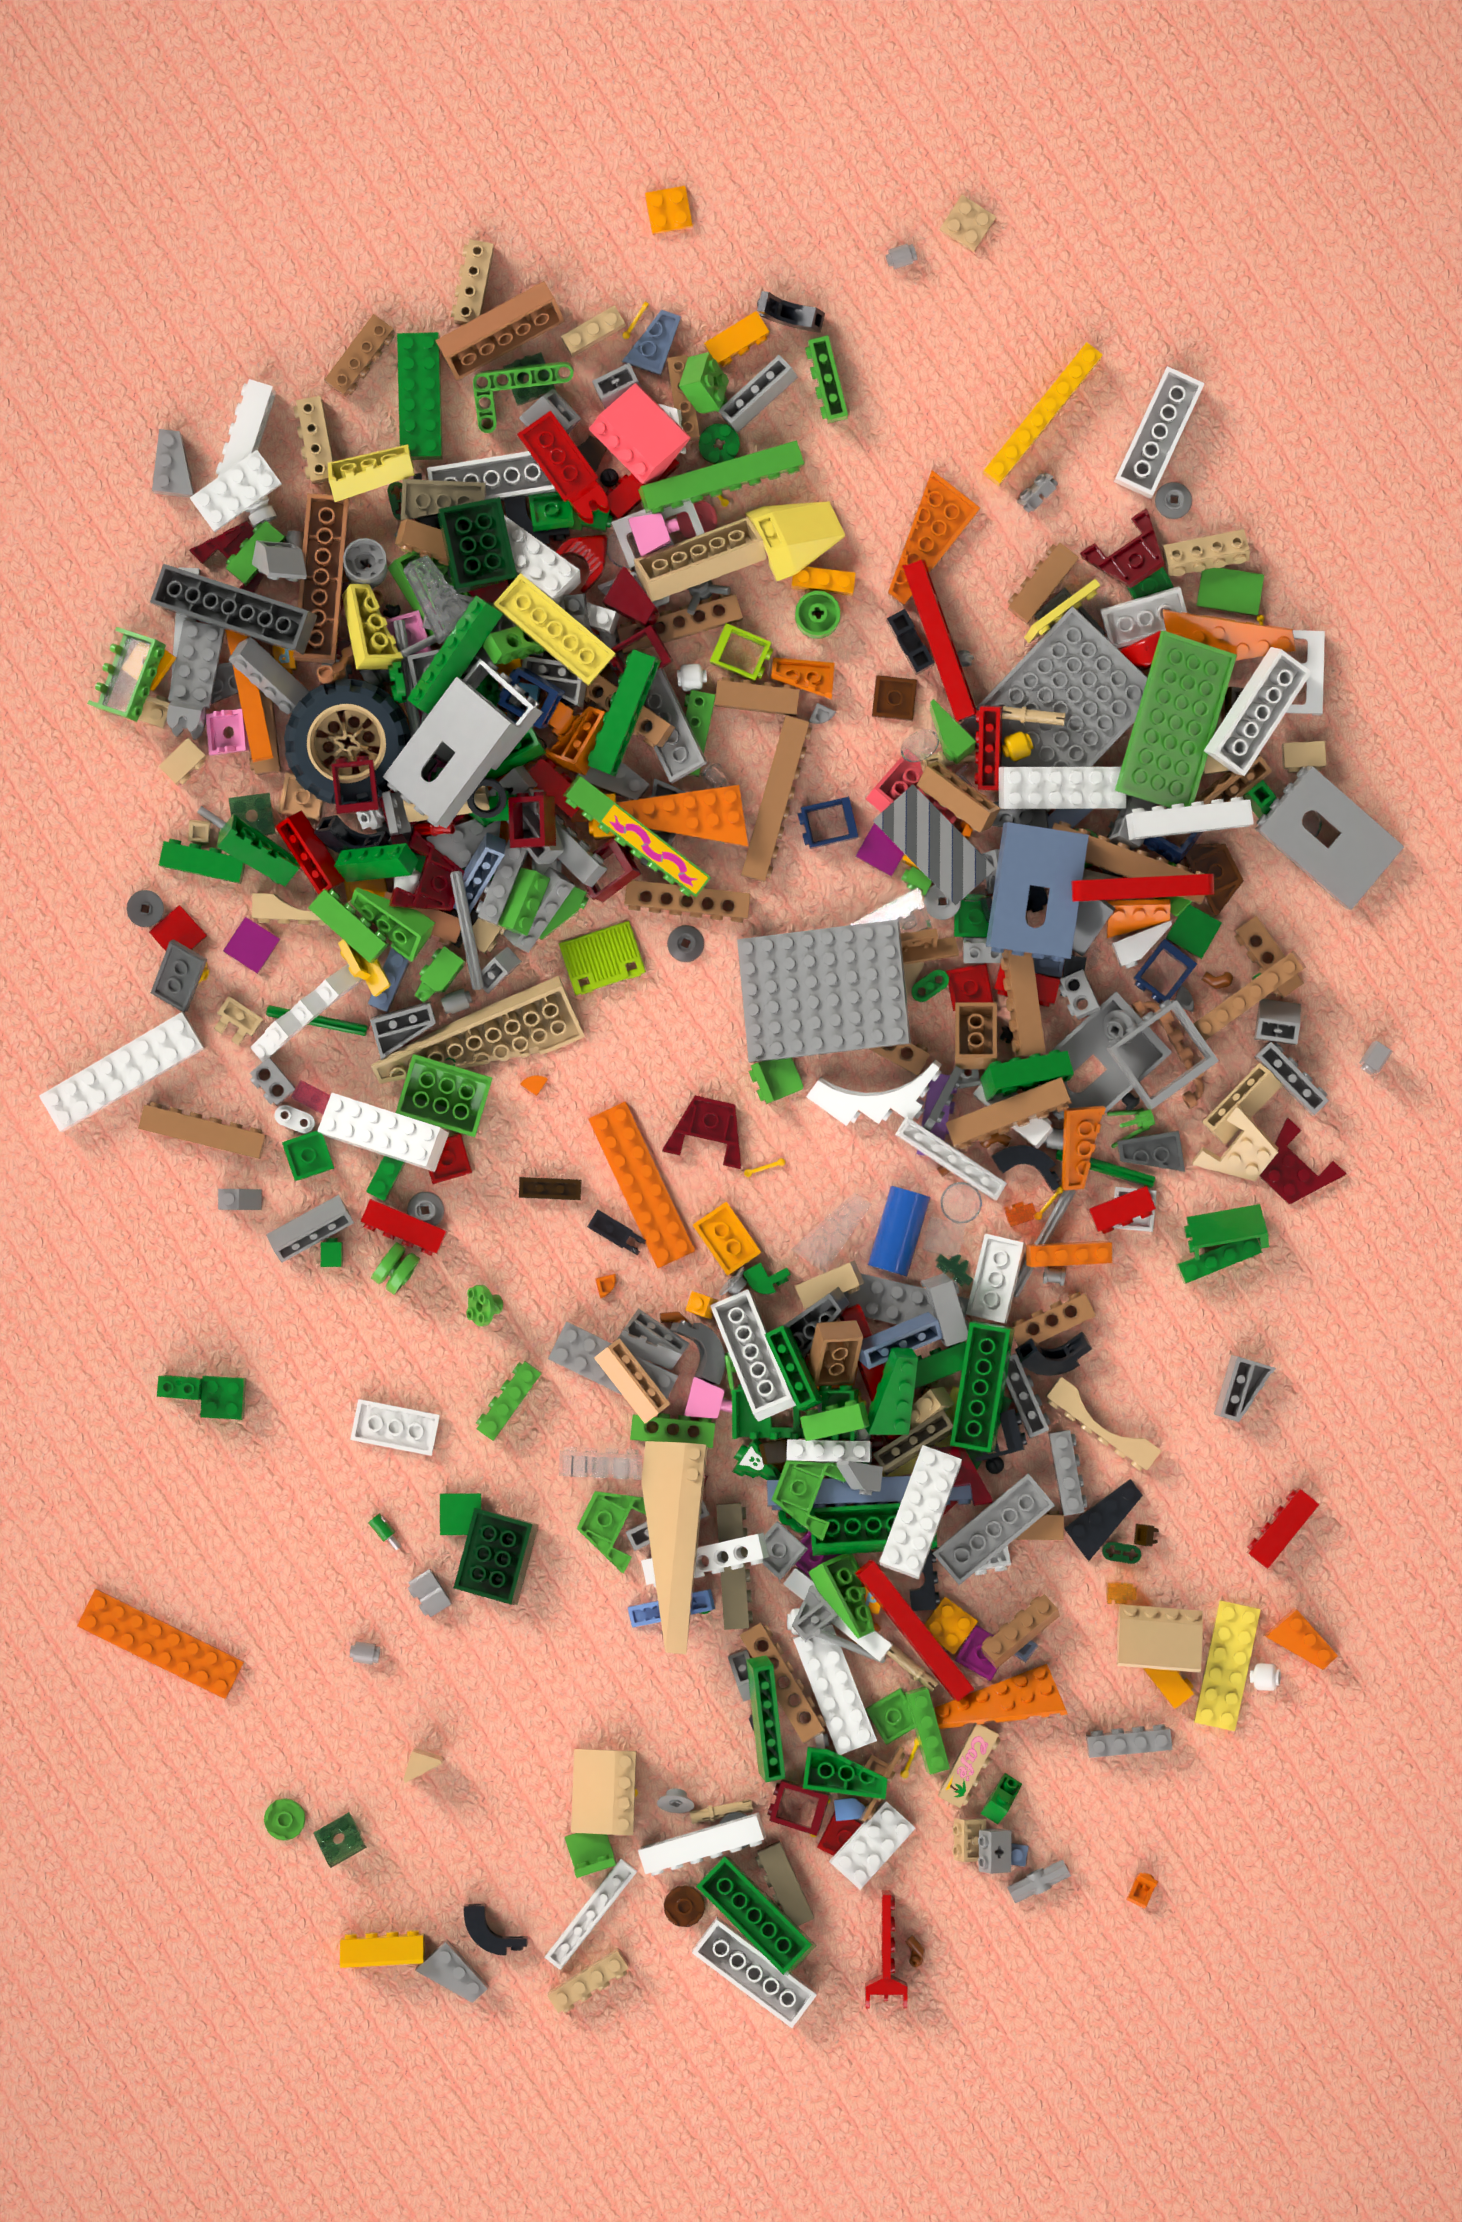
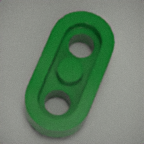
(930, 985)

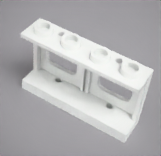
(623, 527)
(1315, 664)

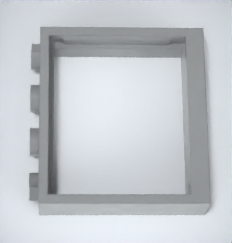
(477, 675)
(1209, 1060)

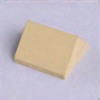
(421, 1762)

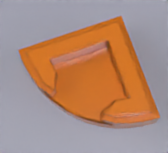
(534, 1083)
(605, 1284)

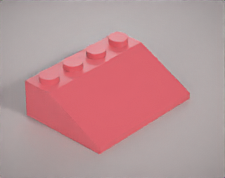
(640, 434)
(896, 782)

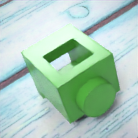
(916, 878)

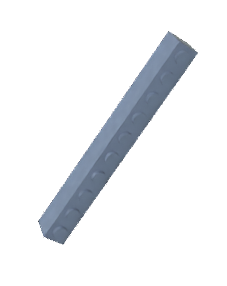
(840, 1494)

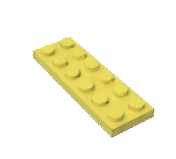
(554, 629)
(1227, 1665)

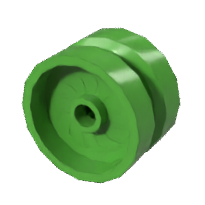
(817, 602)
(398, 1270)

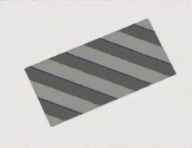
(934, 844)

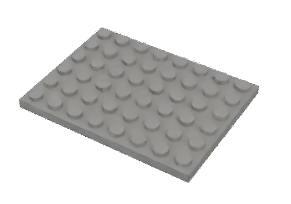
(1072, 674)
(824, 991)

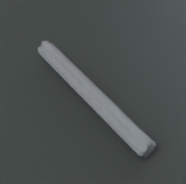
(402, 643)
(467, 930)
(1045, 1235)

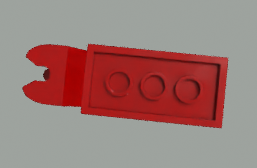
(564, 466)
(886, 1983)

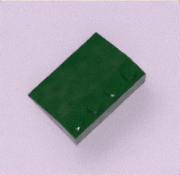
(477, 544)
(496, 1556)

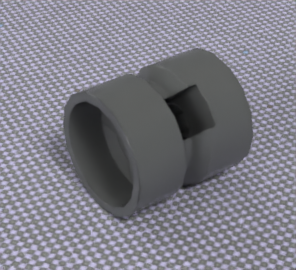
(376, 677)

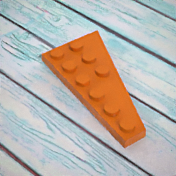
(936, 526)
(1240, 638)
(699, 814)
(1009, 1700)

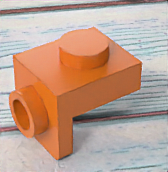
(1142, 1889)

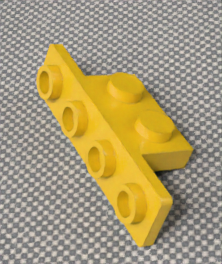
(360, 967)

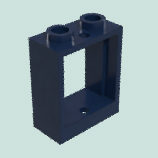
(550, 704)
(849, 818)
(1169, 850)
(1178, 956)

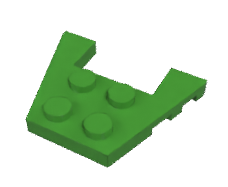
(798, 1491)
(604, 1521)

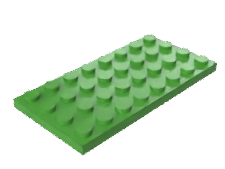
(1175, 721)

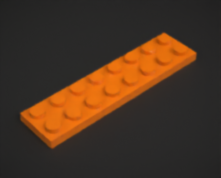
(641, 1184)
(160, 1643)

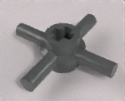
(703, 592)

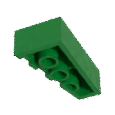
(257, 851)
(1025, 1073)
(893, 1402)

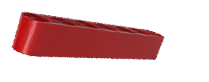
(1142, 887)
(873, 1375)

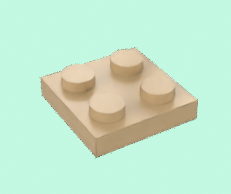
(967, 223)

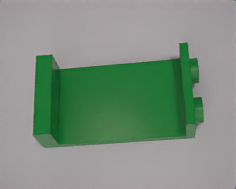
(1226, 1227)

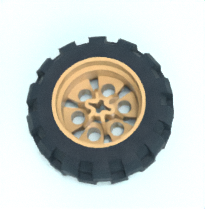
(316, 711)

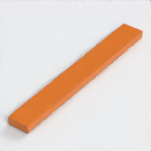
(251, 708)

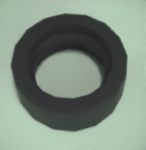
(501, 801)

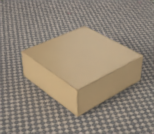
(199, 831)

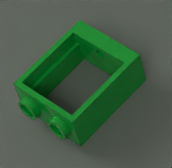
(179, 1387)

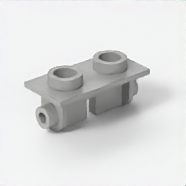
(1044, 485)

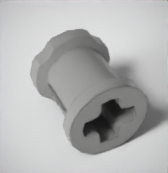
(1054, 1275)

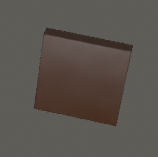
(894, 698)

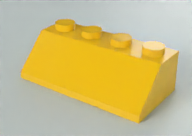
(382, 1950)

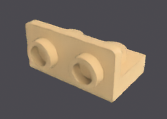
(155, 711)
(966, 1839)

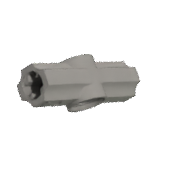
(1039, 1881)

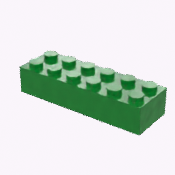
(420, 395)
(982, 1386)
(856, 1529)
(756, 1916)

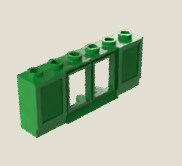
(746, 1425)

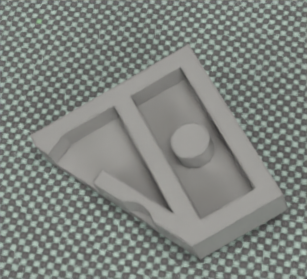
(813, 1615)

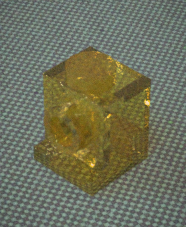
(1120, 1592)

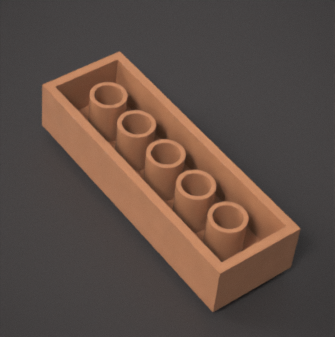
(500, 330)

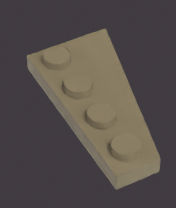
(425, 497)

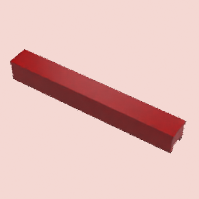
(940, 640)
(914, 1630)

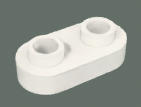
(294, 1119)

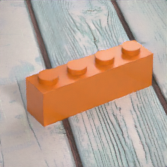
(1068, 1253)

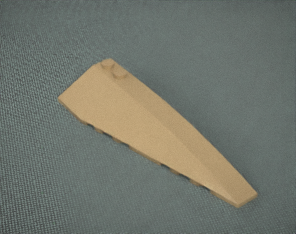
(513, 1027)
(673, 1504)

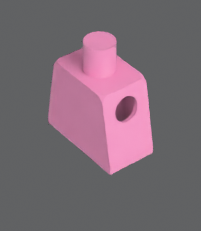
(652, 532)
(706, 1400)

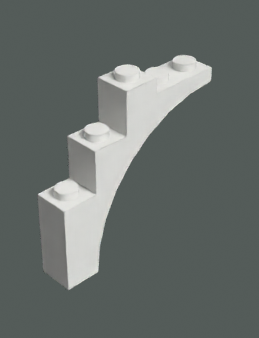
(304, 1012)
(844, 1103)

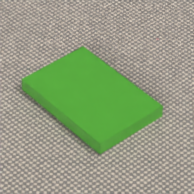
(1230, 591)

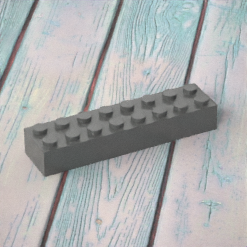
(233, 609)

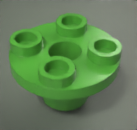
(482, 1305)

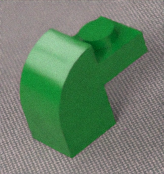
(761, 1283)

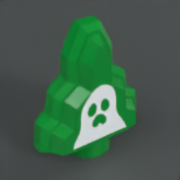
(751, 1463)

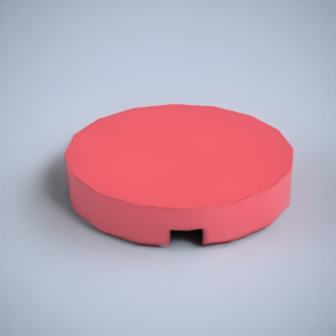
(707, 517)

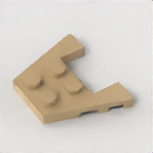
(1246, 1155)

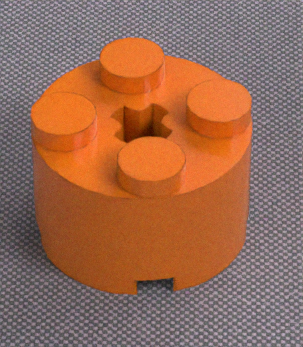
(561, 719)

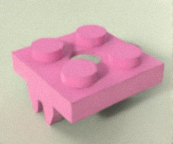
(216, 724)

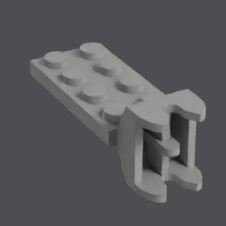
(194, 677)

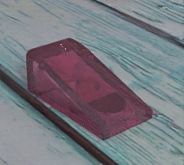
(311, 1097)

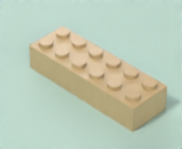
(700, 559)

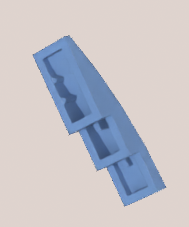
(649, 1612)

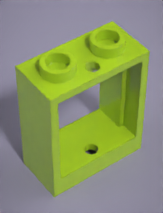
(722, 642)

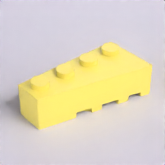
(369, 471)
(368, 633)

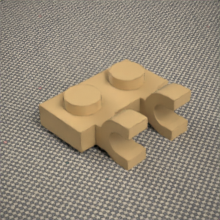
(240, 1017)

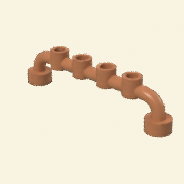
(328, 674)
(1175, 1038)

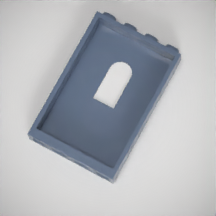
(1038, 859)

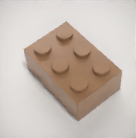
(975, 1035)
(835, 1352)

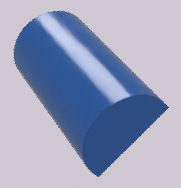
(899, 1230)

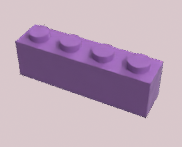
(932, 1096)

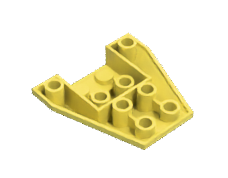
(796, 534)

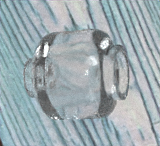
(714, 776)

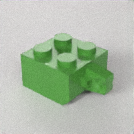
(704, 383)
(439, 974)

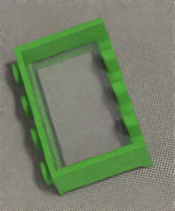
(129, 675)

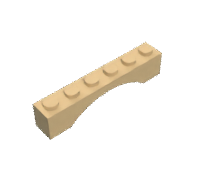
(273, 907)
(1137, 1449)

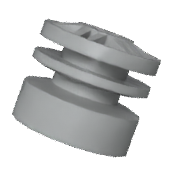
(361, 553)

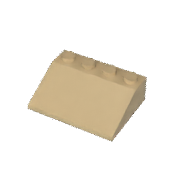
(1159, 1638)
(603, 1792)

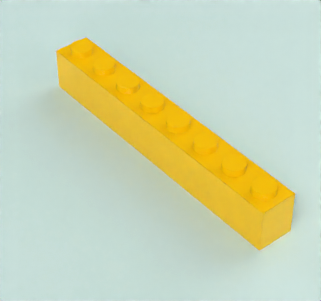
(1042, 414)

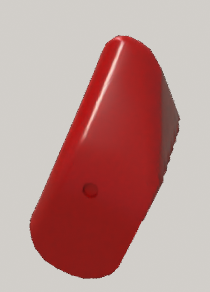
(592, 551)
(1142, 652)

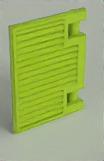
(602, 957)

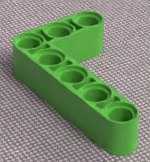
(514, 382)

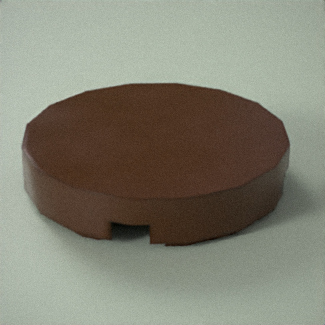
(684, 1906)

